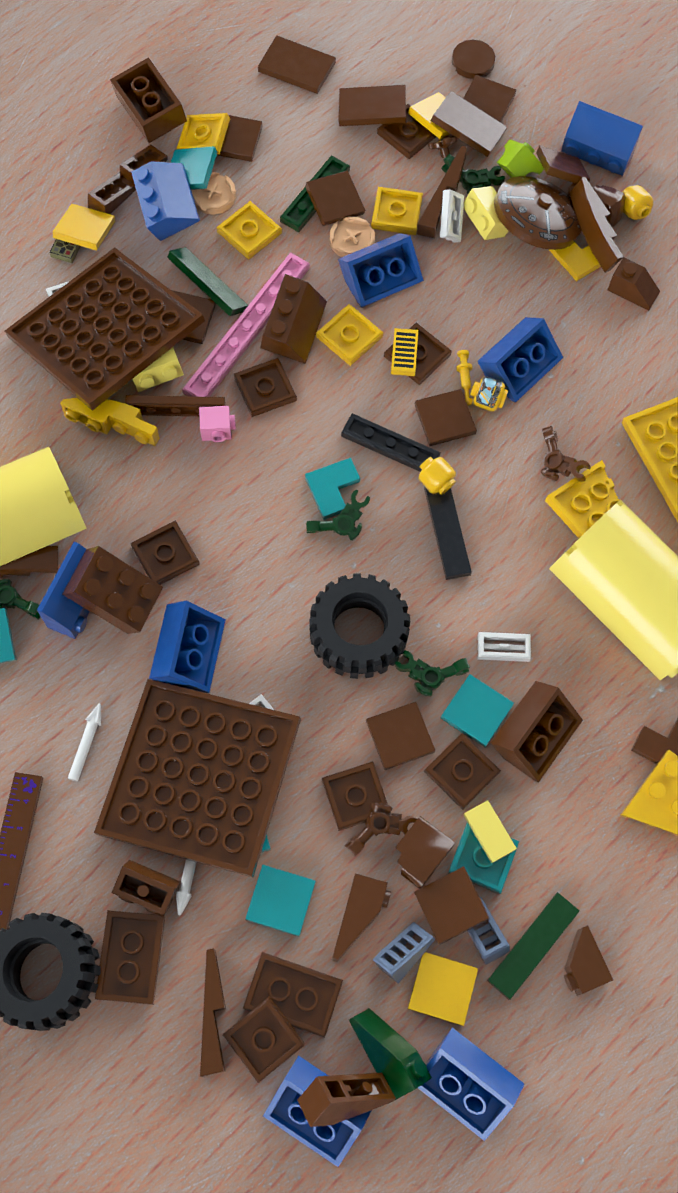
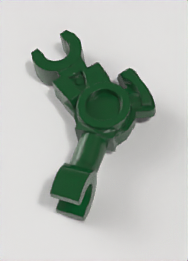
(476, 179)
(345, 522)
(10, 599)
(430, 676)

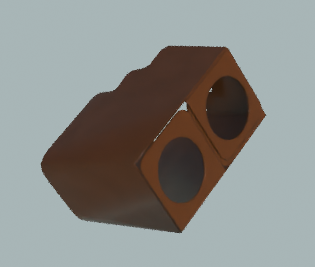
(422, 851)

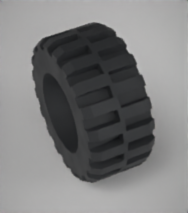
(366, 594)
(76, 978)

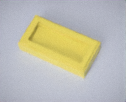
(489, 831)

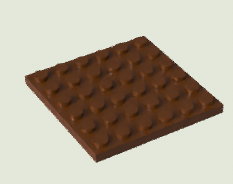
(104, 327)
(199, 777)

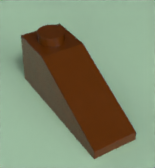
(362, 908)
(343, 1097)

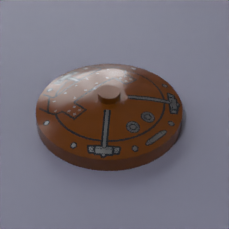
(537, 212)

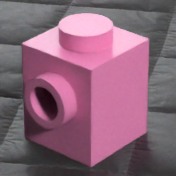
(216, 423)

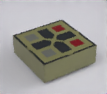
(64, 251)

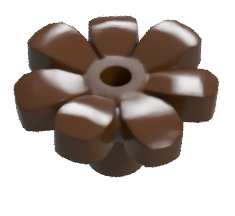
(443, 145)

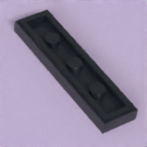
(387, 442)
(448, 534)

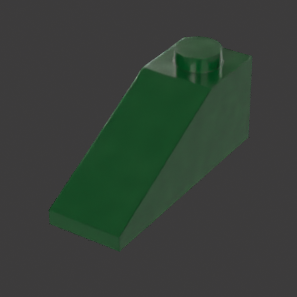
(390, 1053)

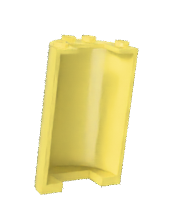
(34, 506)
(629, 585)

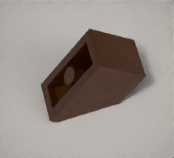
(634, 284)
(585, 964)

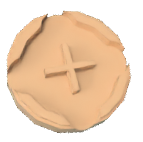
(217, 197)
(351, 235)

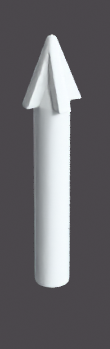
(93, 721)
(184, 895)

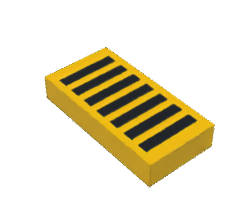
(404, 352)

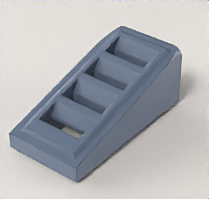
(495, 952)
(403, 965)

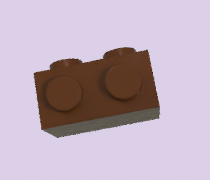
(145, 887)

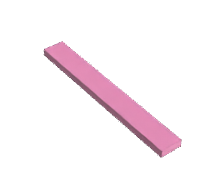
(243, 331)

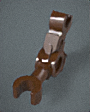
(556, 462)
(379, 823)

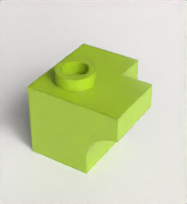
(519, 160)

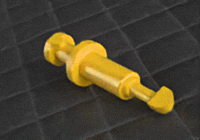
(464, 369)

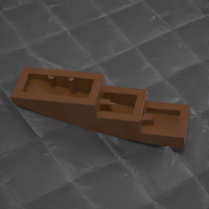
(594, 225)
(40, 561)

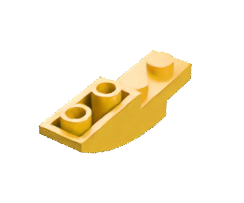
(109, 415)

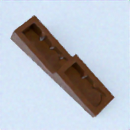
(119, 187)
(430, 219)
(211, 1050)

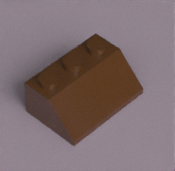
(293, 320)
(537, 730)

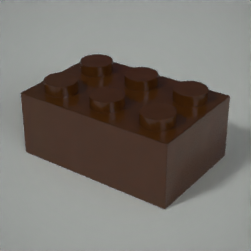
(148, 100)
(113, 590)

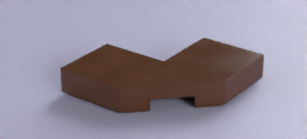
(654, 745)

